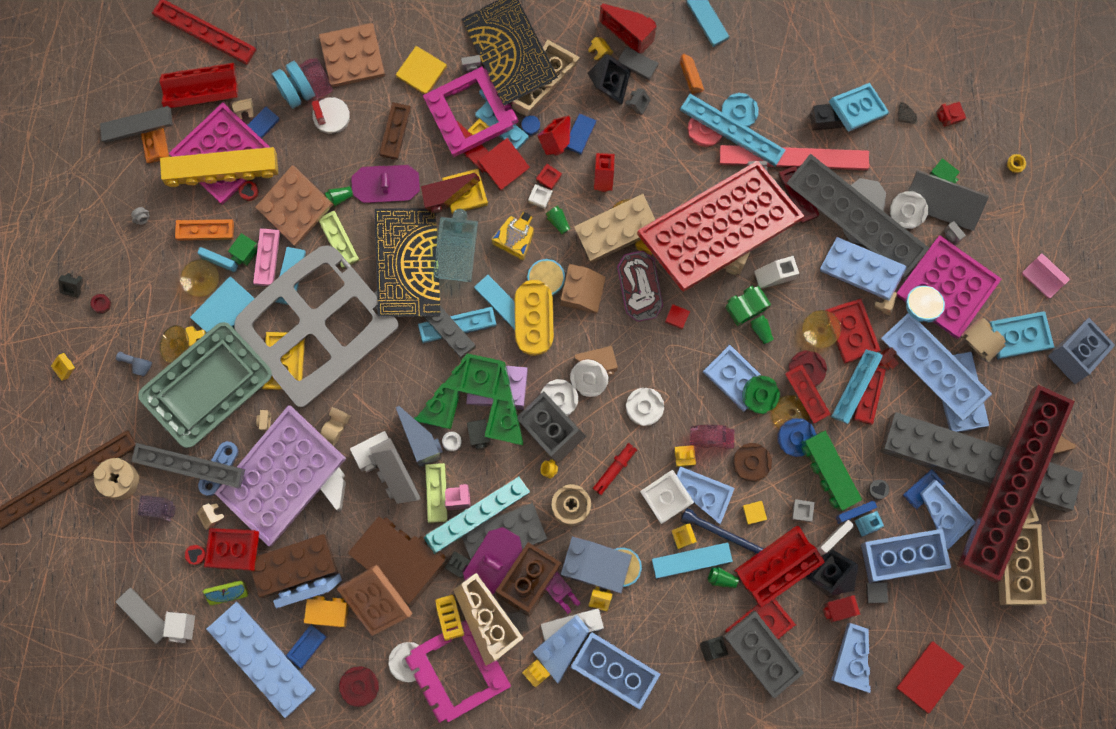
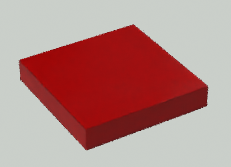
(503, 164)

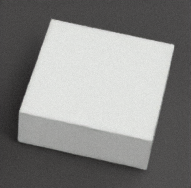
(540, 196)

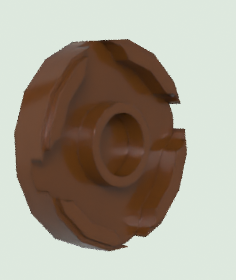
(752, 462)

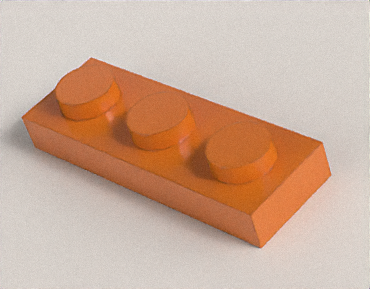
(204, 230)

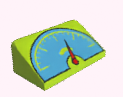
(226, 592)

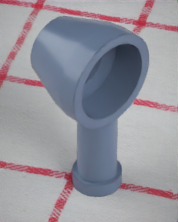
(139, 365)

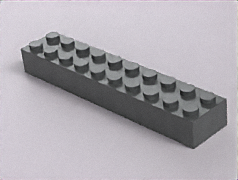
(970, 459)

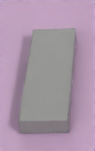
(142, 615)

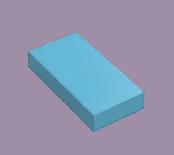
(217, 259)

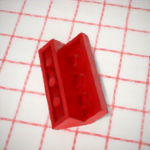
(199, 85)
(779, 566)

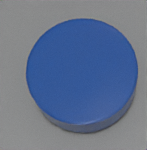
(530, 125)

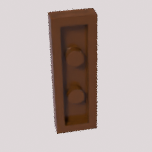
(395, 131)

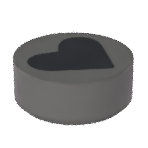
(878, 489)

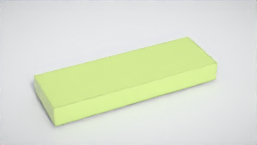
(338, 237)
(436, 493)

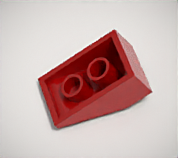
(629, 26)

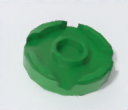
(760, 394)

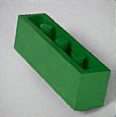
(831, 471)

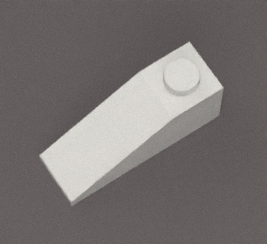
(591, 619)

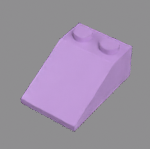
(517, 380)

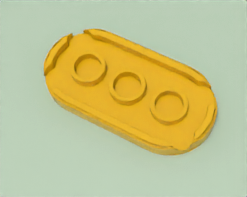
(534, 317)

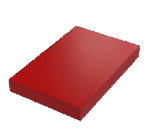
(855, 331)
(231, 549)
(773, 616)
(930, 677)

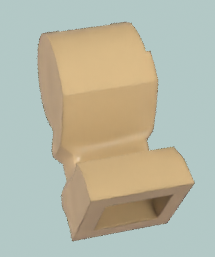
(332, 429)

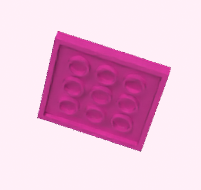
(220, 133)
(958, 279)

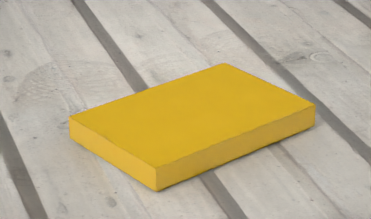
(292, 360)

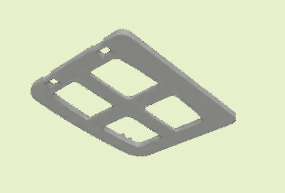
(313, 322)

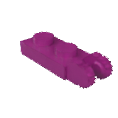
(559, 589)

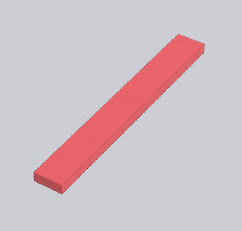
(796, 156)

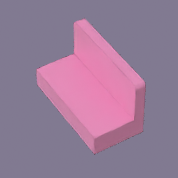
(1045, 276)

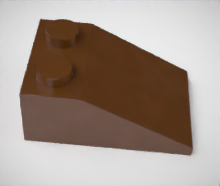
(528, 579)

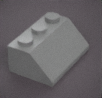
(393, 472)

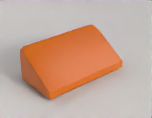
(691, 74)
(154, 145)

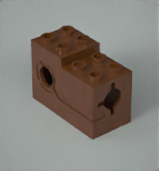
(404, 561)

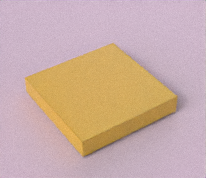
(421, 70)
(471, 199)

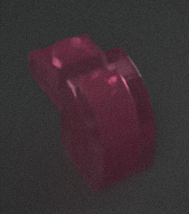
(316, 77)
(712, 436)

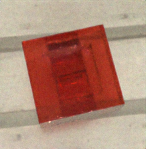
(888, 359)

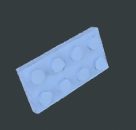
(863, 268)
(978, 418)

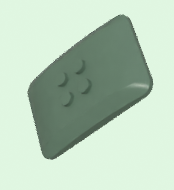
(205, 385)

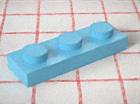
(515, 135)

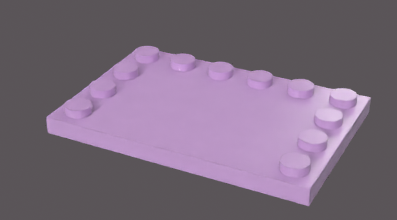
(281, 475)

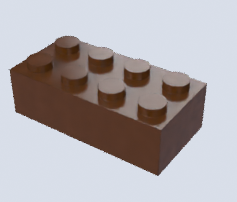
(293, 566)

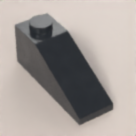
(824, 118)

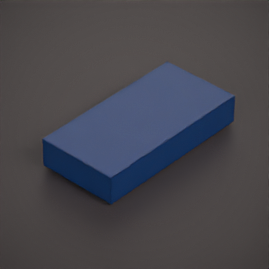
(263, 122)
(580, 133)
(913, 494)
(856, 512)
(306, 646)

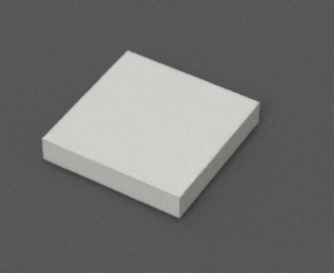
(667, 497)
(834, 537)

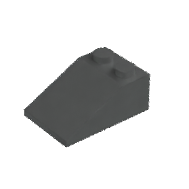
(551, 427)

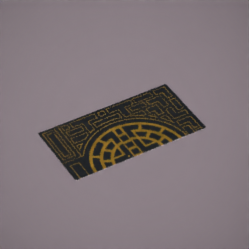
(509, 49)
(406, 262)

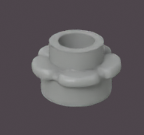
(140, 216)

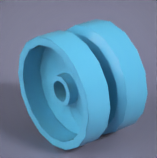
(293, 84)

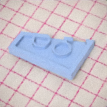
(852, 660)

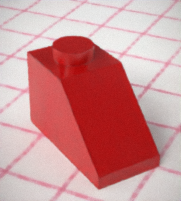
(556, 136)
(604, 172)
(841, 609)

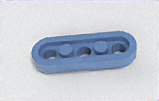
(220, 457)

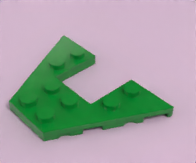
(481, 378)

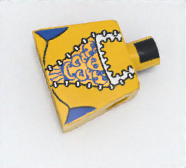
(515, 236)

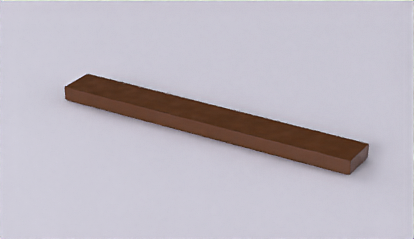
(64, 479)

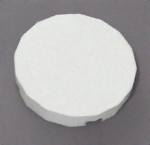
(335, 115)
(909, 209)
(589, 378)
(562, 394)
(645, 406)
(397, 662)

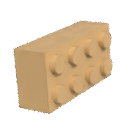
(614, 228)
(1024, 575)

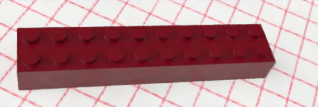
(1016, 484)

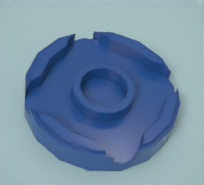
(792, 434)

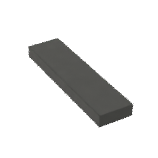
(136, 124)

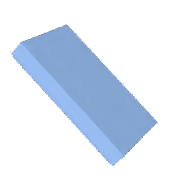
(730, 374)

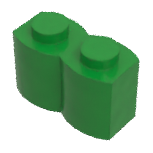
(747, 305)

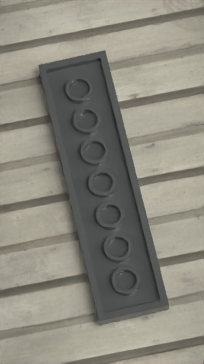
(856, 213)

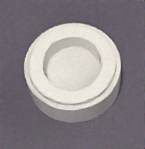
(451, 441)

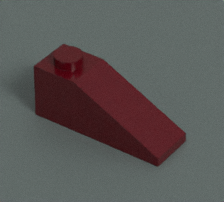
(446, 192)

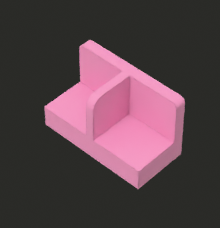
(457, 498)

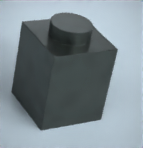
(476, 434)

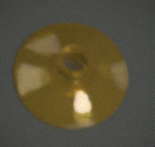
(193, 272)
(825, 320)
(173, 343)
(786, 403)

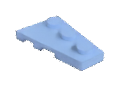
(706, 492)
(946, 513)
(307, 590)
(561, 647)

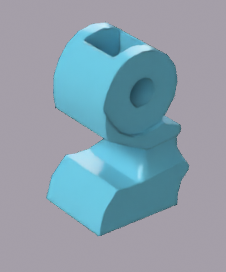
(869, 523)

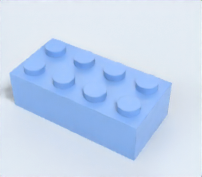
(905, 555)
(615, 670)

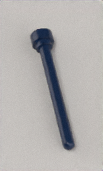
(690, 517)

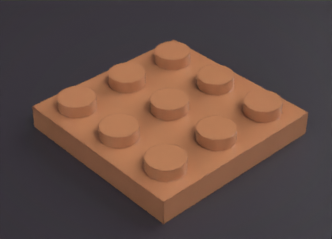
(352, 55)
(294, 205)
(374, 600)

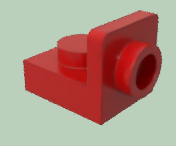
(950, 114)

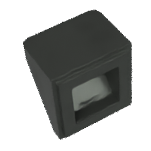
(713, 648)

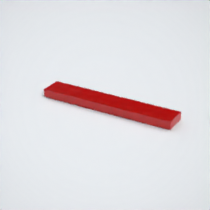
(204, 31)

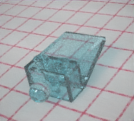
(455, 247)

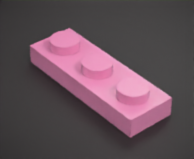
(266, 257)

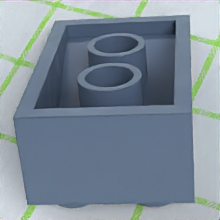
(1081, 351)
(421, 441)
(596, 565)

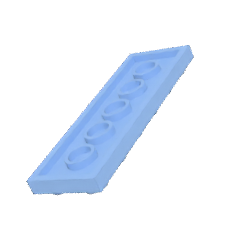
(936, 367)
(261, 659)

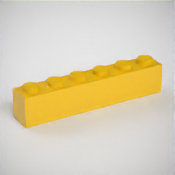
(219, 166)

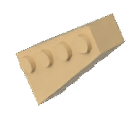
(562, 63)
(486, 619)

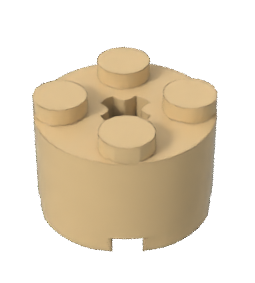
(983, 339)
(105, 476)
(580, 499)

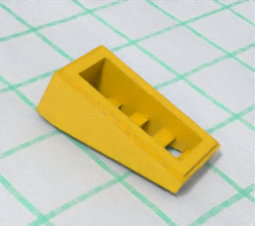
(446, 605)

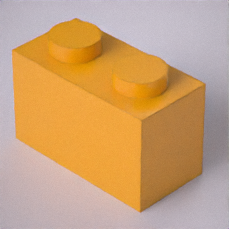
(326, 612)

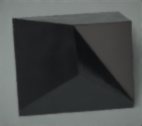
(610, 78)
(835, 575)

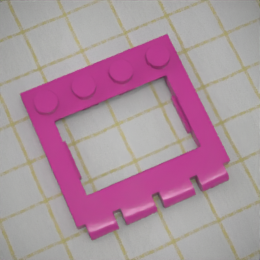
(448, 124)
(435, 694)

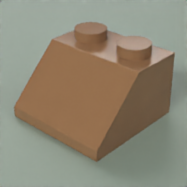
(582, 289)

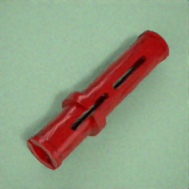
(619, 462)

